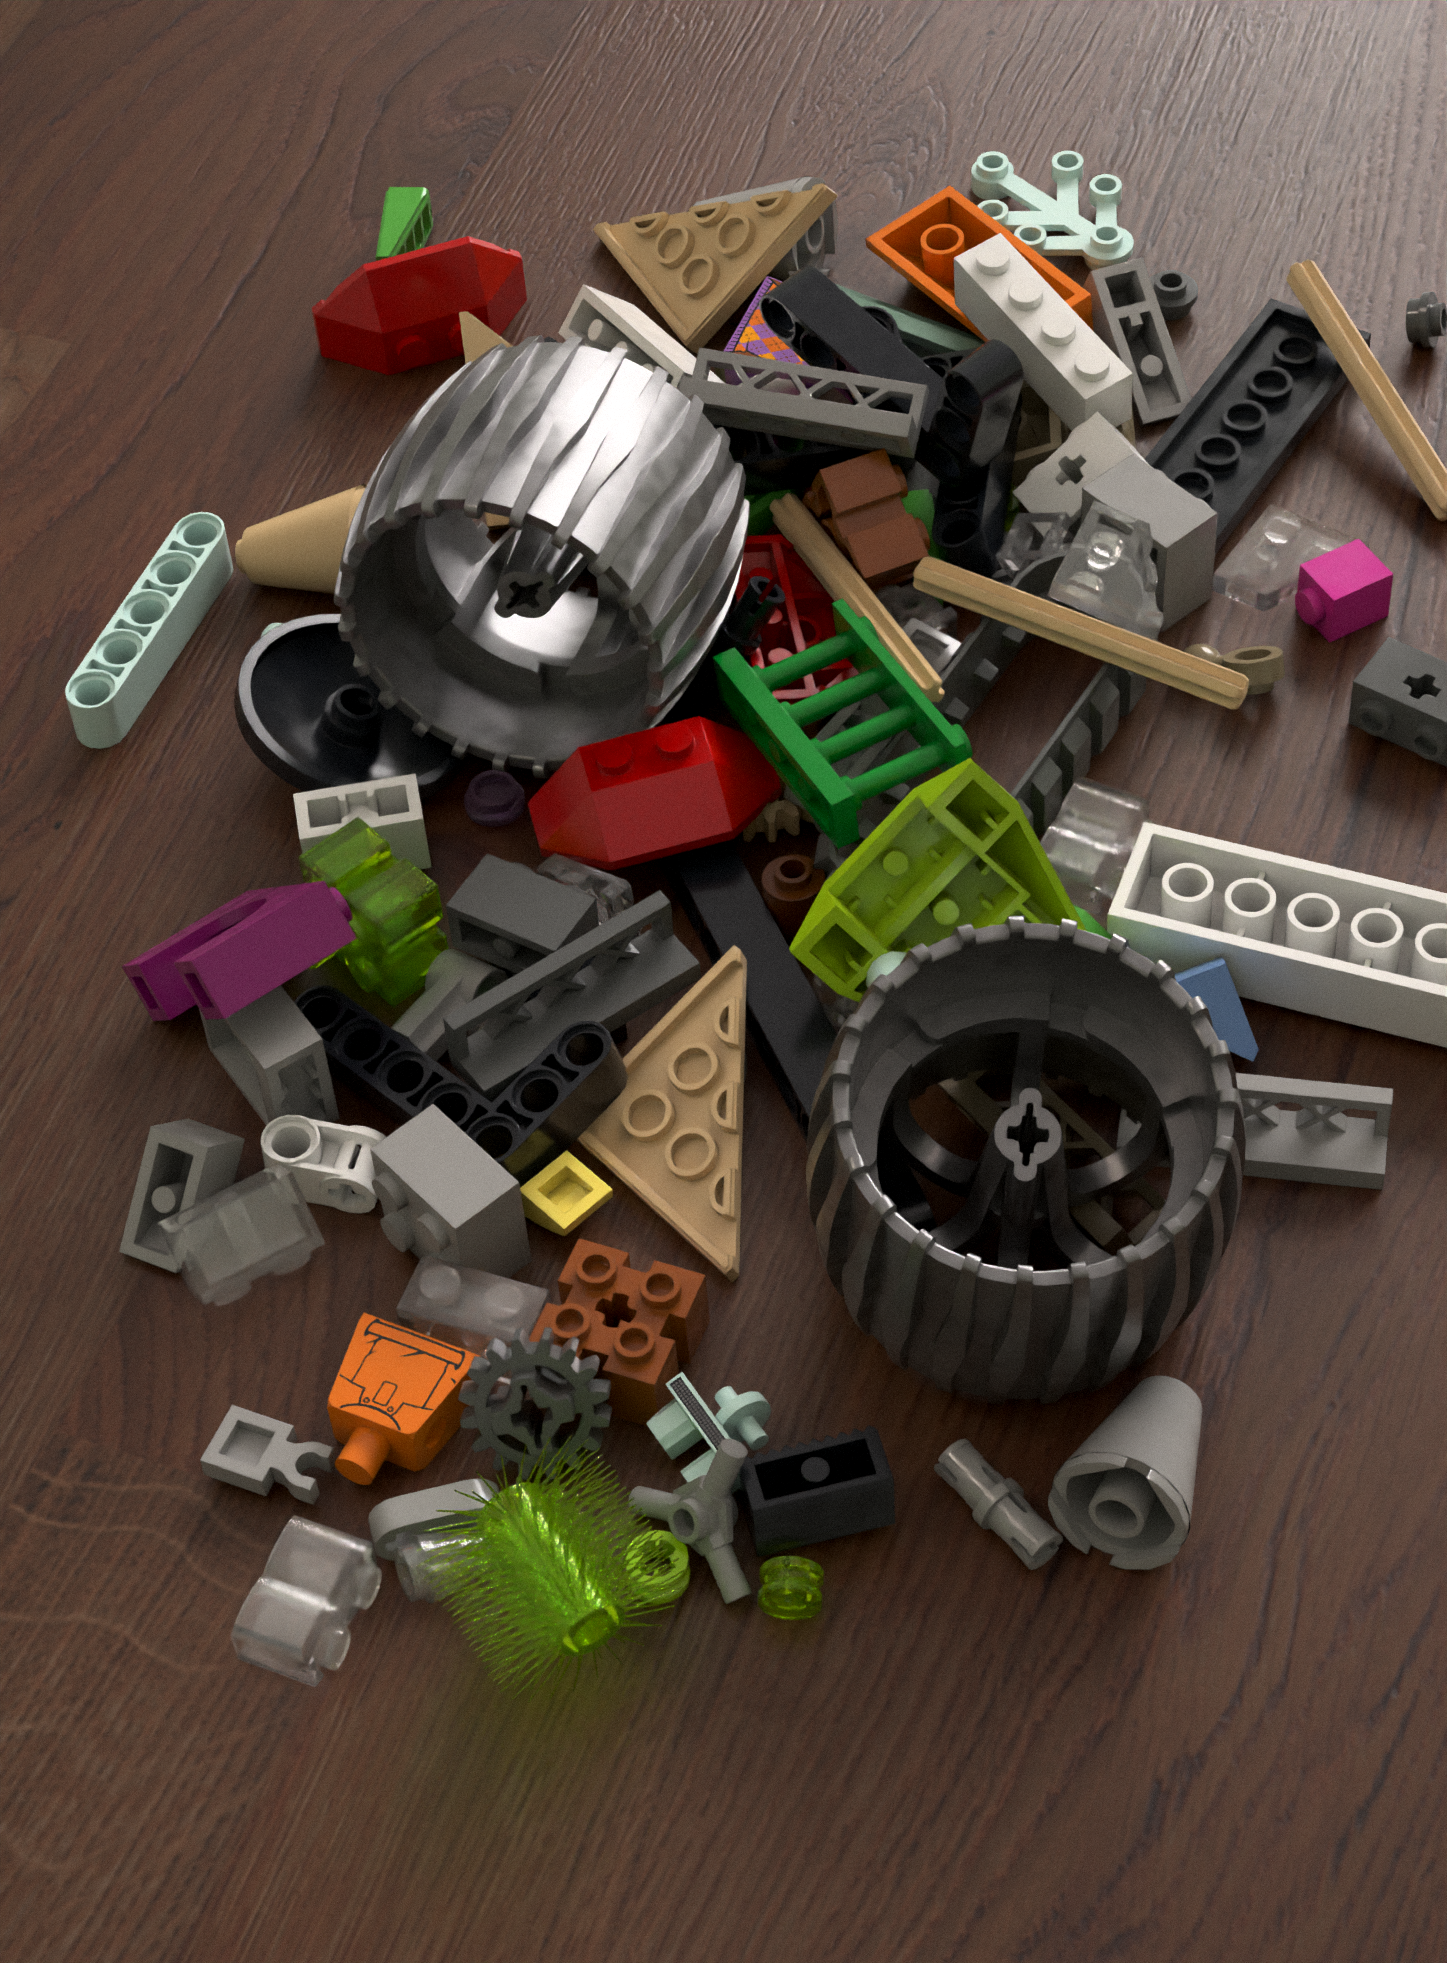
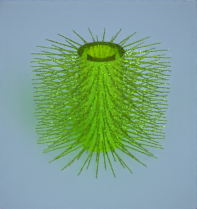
(549, 1569)

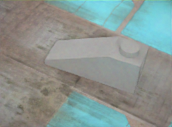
(1135, 331)

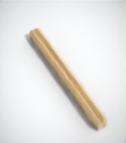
(1371, 384)
(844, 582)
(1081, 633)

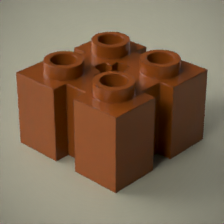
(866, 519)
(630, 1321)

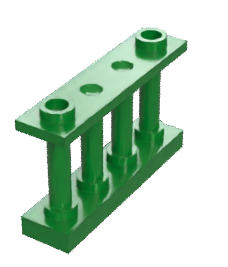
(806, 762)

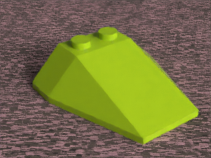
(936, 862)

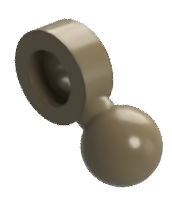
(1258, 663)

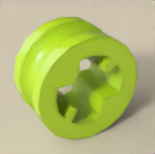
(681, 1580)

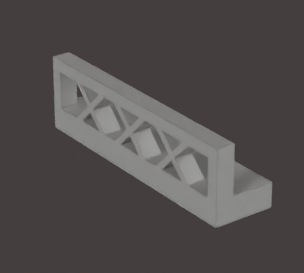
(804, 415)
(1308, 1143)

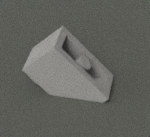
(178, 1169)

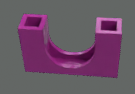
(241, 950)

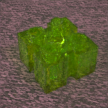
(390, 907)

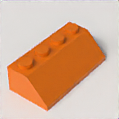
(944, 226)

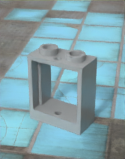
(275, 1058)

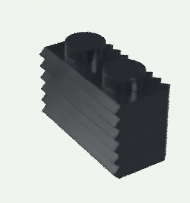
(817, 1491)

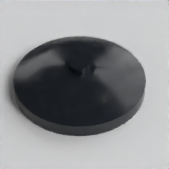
(322, 721)

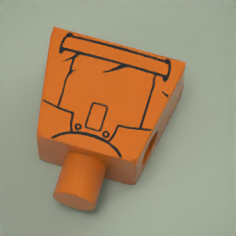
(395, 1398)

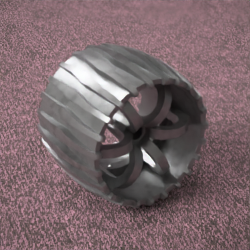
(590, 470)
(1026, 1006)

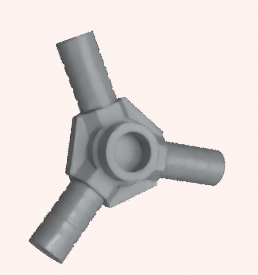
(704, 1516)

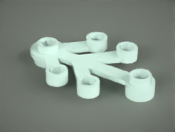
(1099, 244)

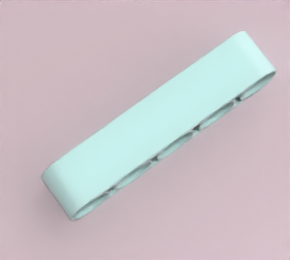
(149, 630)

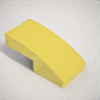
(563, 1194)

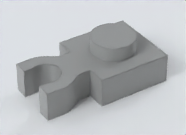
(260, 1450)

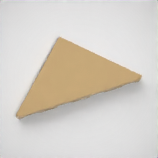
(712, 257)
(681, 1116)

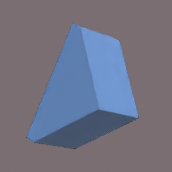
(1217, 991)

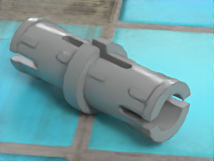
(998, 1504)

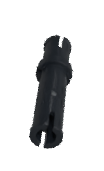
(739, 630)

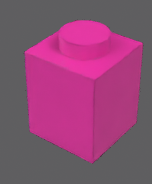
(1343, 590)

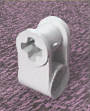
(325, 1160)

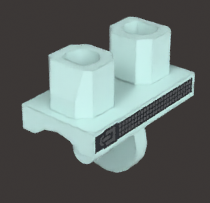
(689, 1420)

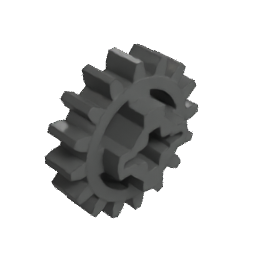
(554, 1381)

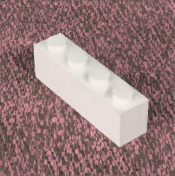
(614, 322)
(1054, 345)

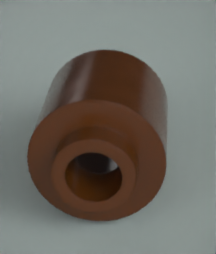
(790, 890)

